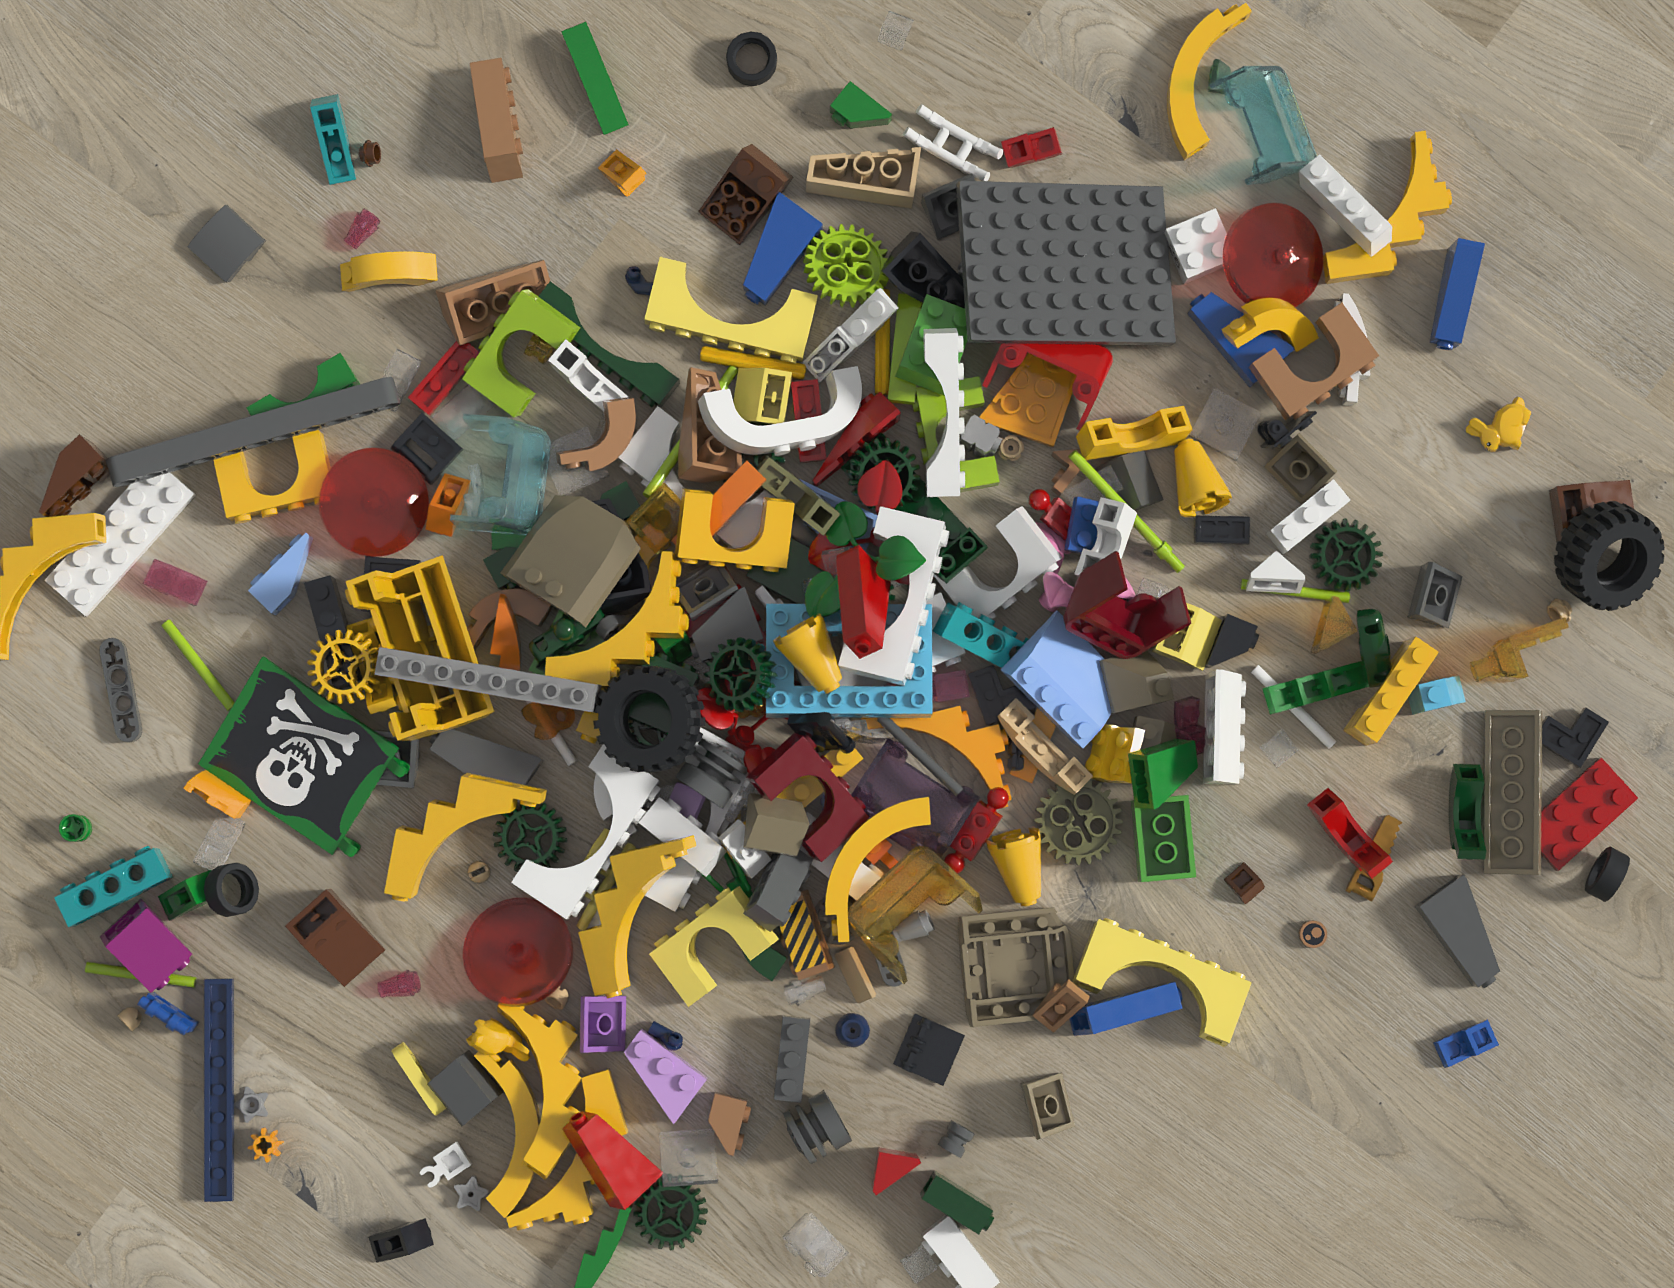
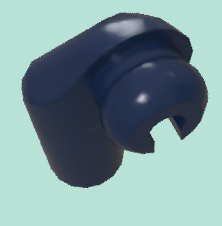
(637, 281)
(671, 1039)

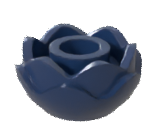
(850, 1021)

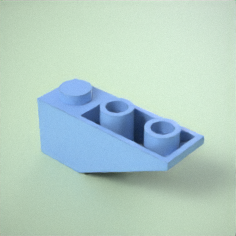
(282, 580)

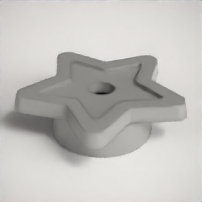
(244, 1104)
(471, 1186)

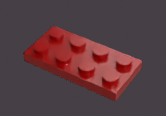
(1582, 812)

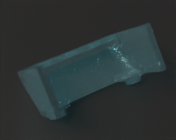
(1272, 119)
(523, 477)

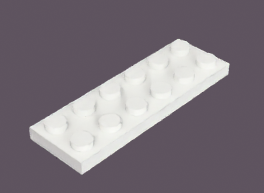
(131, 529)

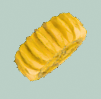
(323, 678)

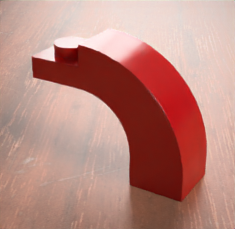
(1347, 834)

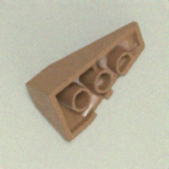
(476, 303)
(700, 453)

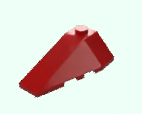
(872, 418)

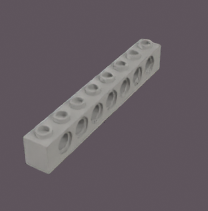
(487, 679)

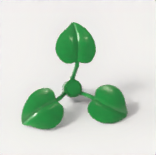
(896, 559)

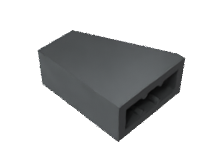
(730, 621)

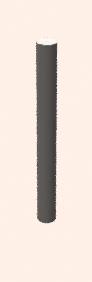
(921, 755)

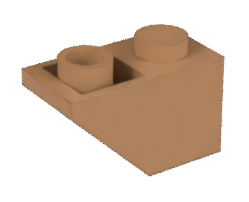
(726, 1120)

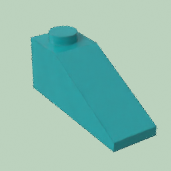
(333, 138)

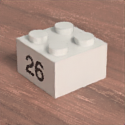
(1197, 245)

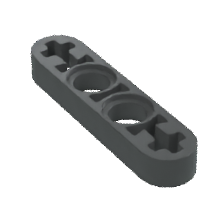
(125, 689)

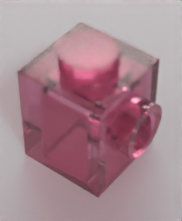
(949, 686)

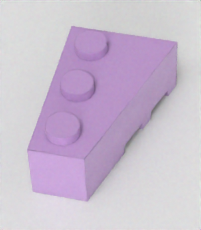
(664, 1073)

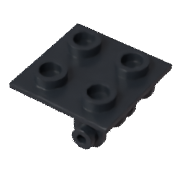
(1276, 434)
(928, 1049)

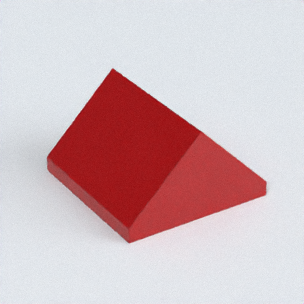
(892, 1166)

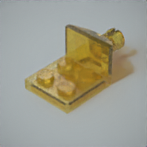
(1505, 658)

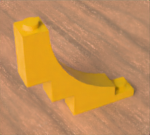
(476, 799)
(606, 944)

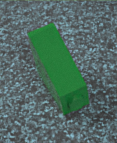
(1160, 771)

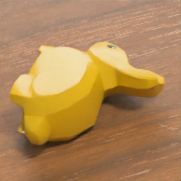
(1505, 428)
(494, 1037)

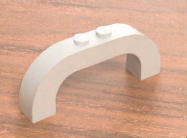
(739, 435)

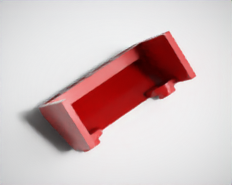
(1086, 361)

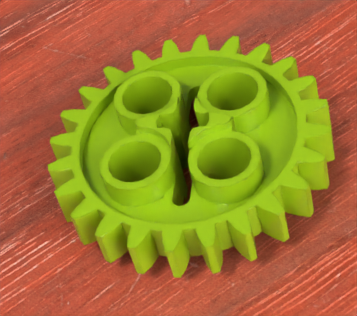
(845, 265)

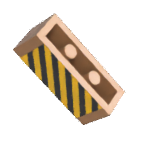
(805, 940)

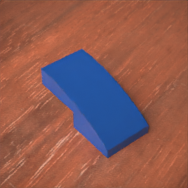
(1465, 1043)

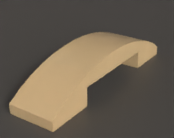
(1041, 750)

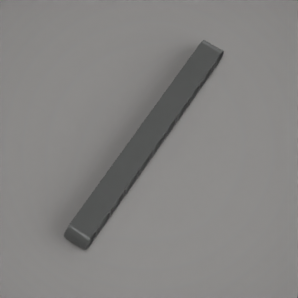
(252, 431)

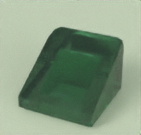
(1217, 70)

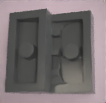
(226, 243)

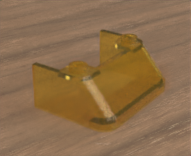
(898, 894)

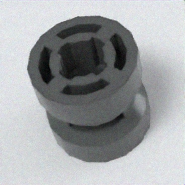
(956, 1139)

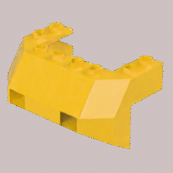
(402, 626)

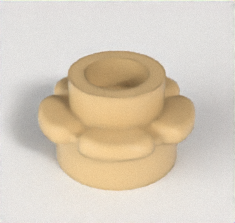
(1018, 448)
(1559, 609)

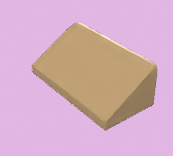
(855, 975)

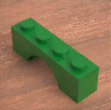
(332, 376)

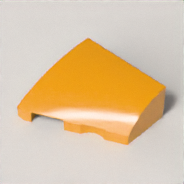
(218, 794)

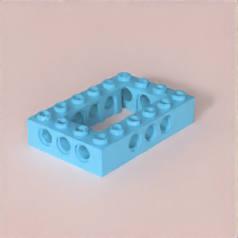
(905, 701)

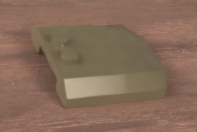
(573, 556)
(1011, 963)

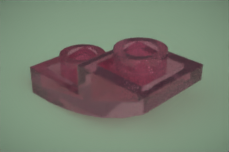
(175, 582)
(1186, 722)

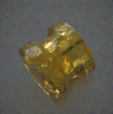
(538, 348)

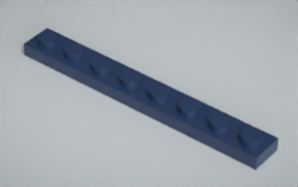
(218, 1090)

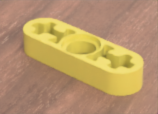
(418, 1077)

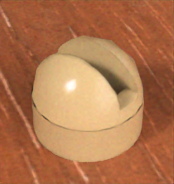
(481, 877)
(558, 998)
(130, 1017)

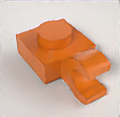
(880, 852)

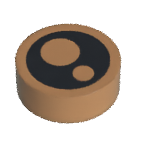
(1312, 934)

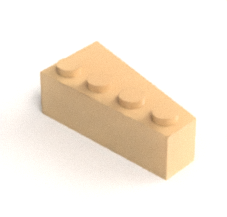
(866, 176)

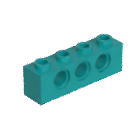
(952, 626)
(154, 873)

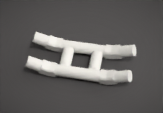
(946, 128)

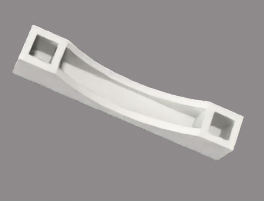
(943, 468)

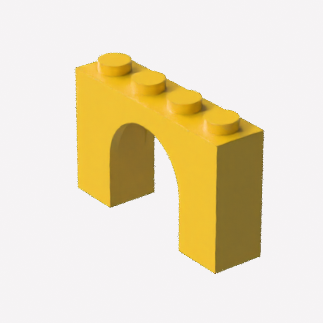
(244, 501)
(767, 549)
(1407, 669)

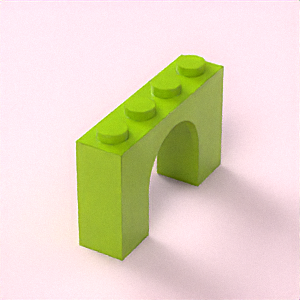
(488, 370)
(931, 407)

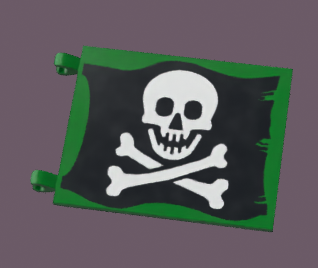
(300, 757)

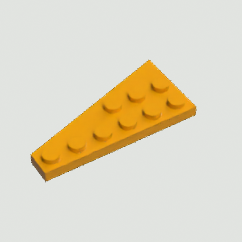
(1032, 401)

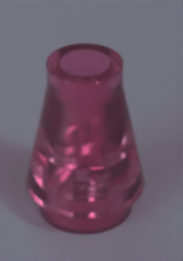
(362, 228)
(400, 985)

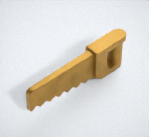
(1384, 838)

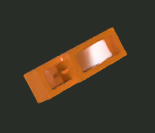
(506, 636)

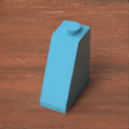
(1436, 695)

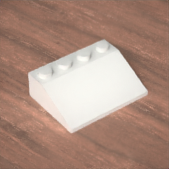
(1222, 724)

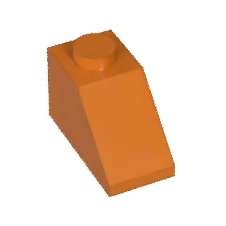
(446, 501)

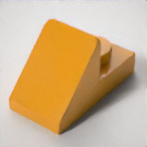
(622, 172)

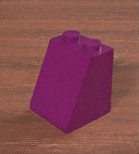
(146, 946)

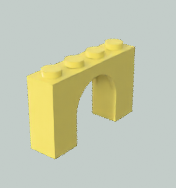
(678, 955)

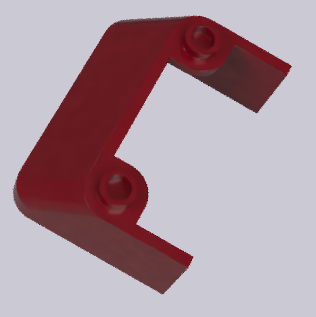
(1119, 625)

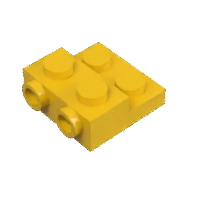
(1110, 753)

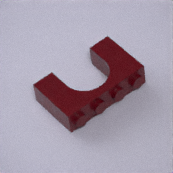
(841, 811)

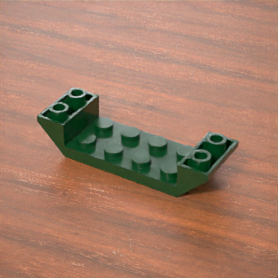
(962, 544)

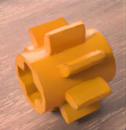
(269, 1138)

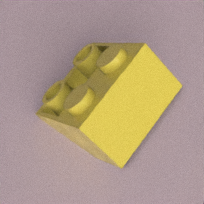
(762, 395)
(1193, 642)

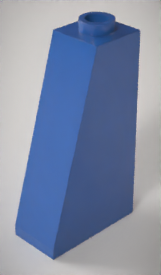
(779, 249)
(1456, 293)
(1213, 314)
(1126, 1009)

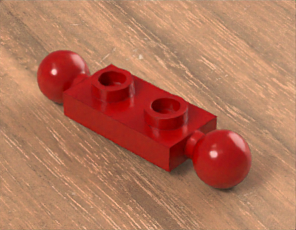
(1055, 514)
(977, 829)

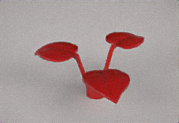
(876, 488)
(742, 736)

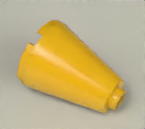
(1198, 481)
(811, 653)
(1019, 863)

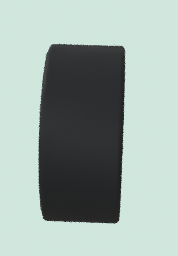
(754, 38)
(1607, 874)
(214, 893)

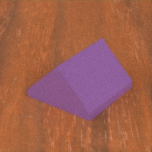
(602, 1023)

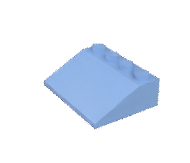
(1062, 680)

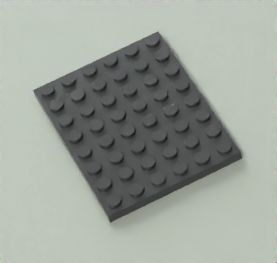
(1065, 263)

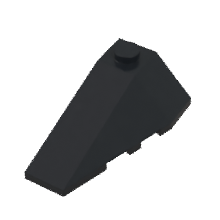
(920, 270)
(633, 584)

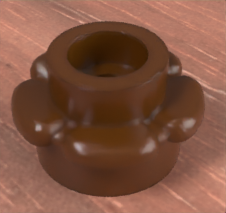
(370, 153)

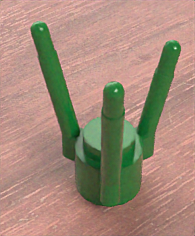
(738, 880)

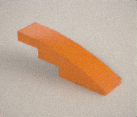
(733, 496)

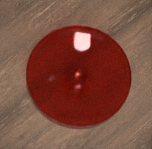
(1273, 254)
(373, 502)
(517, 952)

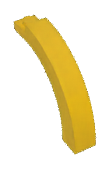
(1181, 109)
(877, 828)
(527, 1120)

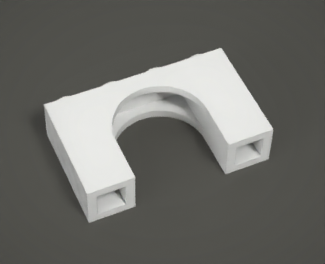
(1034, 557)

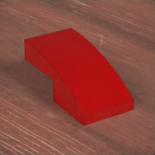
(1031, 148)

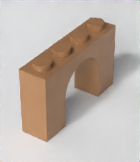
(1293, 394)

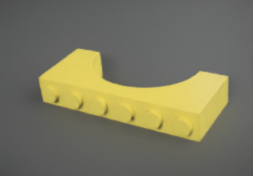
(779, 335)
(1216, 991)

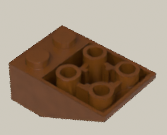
(745, 193)
(74, 474)
(1572, 499)
(335, 937)

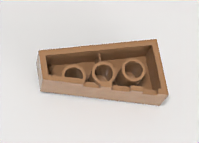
(496, 119)

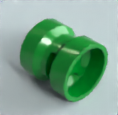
(69, 828)

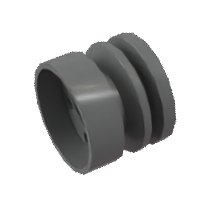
(712, 772)
(817, 1127)

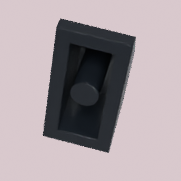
(1232, 640)
(401, 1240)

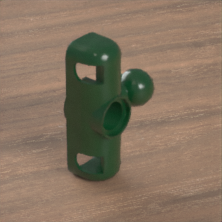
(563, 636)
(1373, 646)

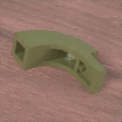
(808, 503)

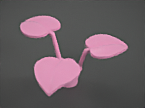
(1058, 591)

